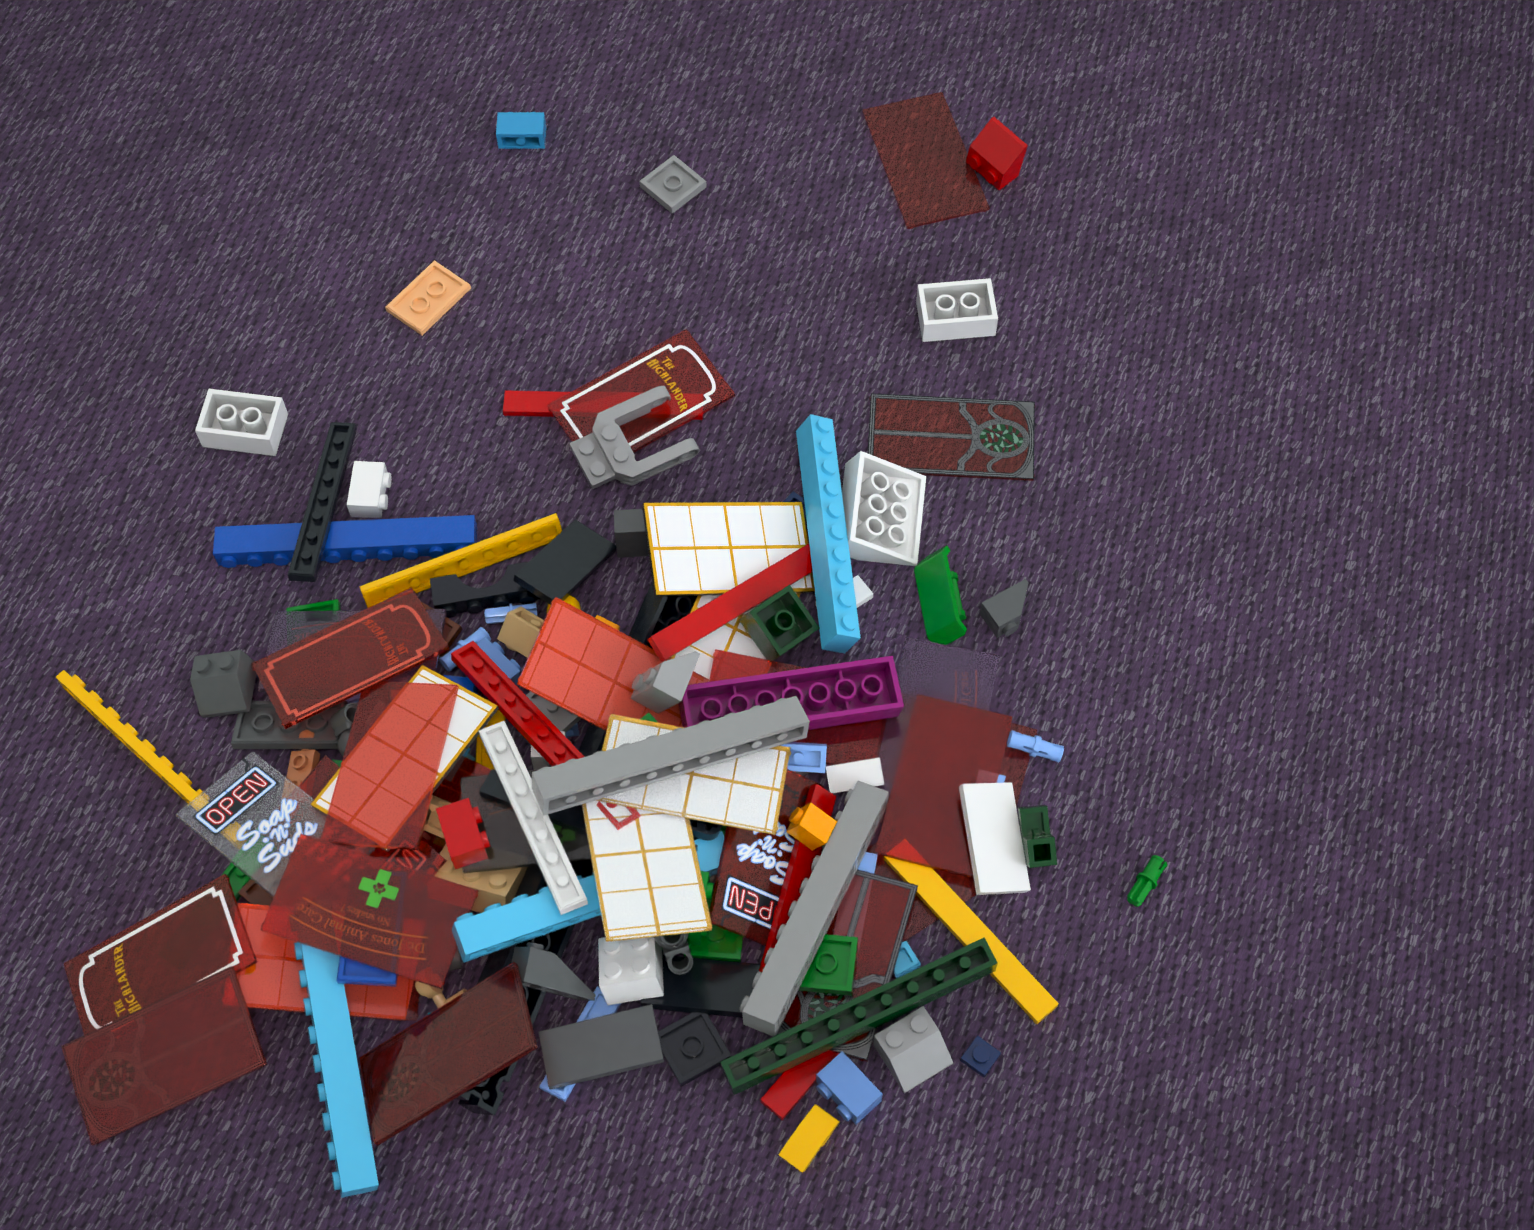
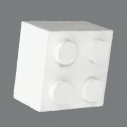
(630, 970)

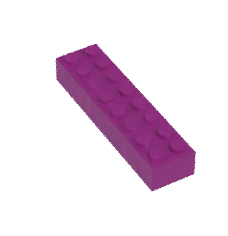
(827, 693)

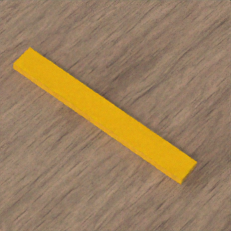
(465, 559)
(969, 928)

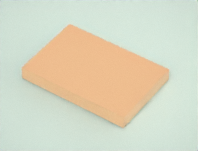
(428, 297)

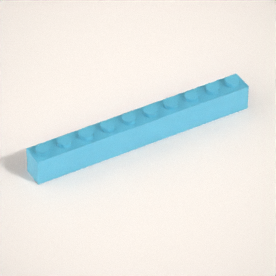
(827, 535)
(538, 914)
(339, 1072)

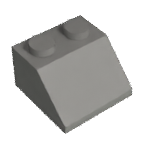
(665, 683)
(913, 1049)

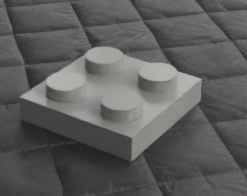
(673, 184)

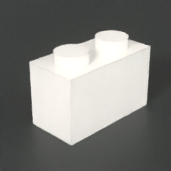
(368, 489)

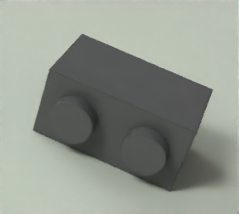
(630, 533)

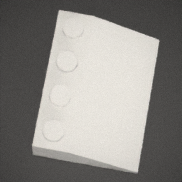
(882, 510)

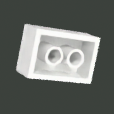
(956, 310)
(241, 422)

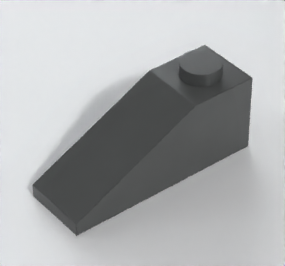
(549, 973)

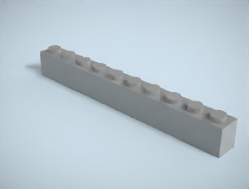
(669, 755)
(814, 910)

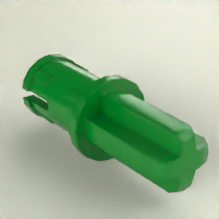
(1146, 880)

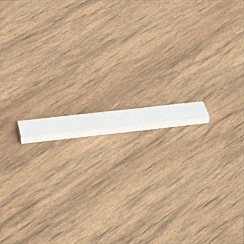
(536, 827)

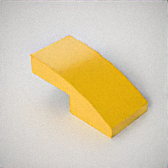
(809, 1138)

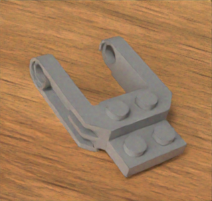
(607, 454)

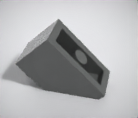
(1005, 609)

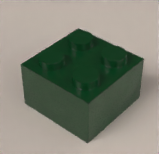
(779, 623)

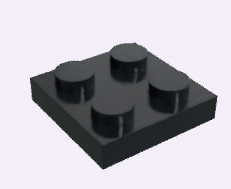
(692, 1047)

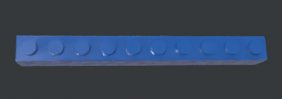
(346, 540)

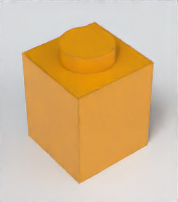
(811, 826)

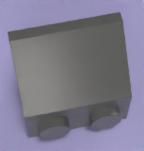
(223, 683)

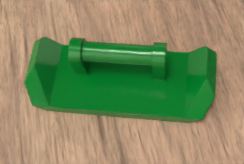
(940, 598)

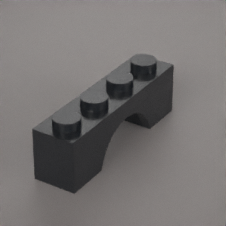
(457, 597)

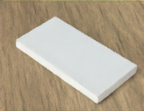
(994, 838)

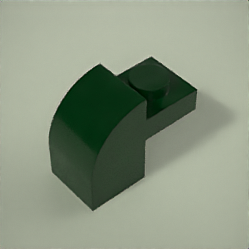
(1036, 837)

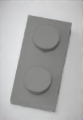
(558, 716)

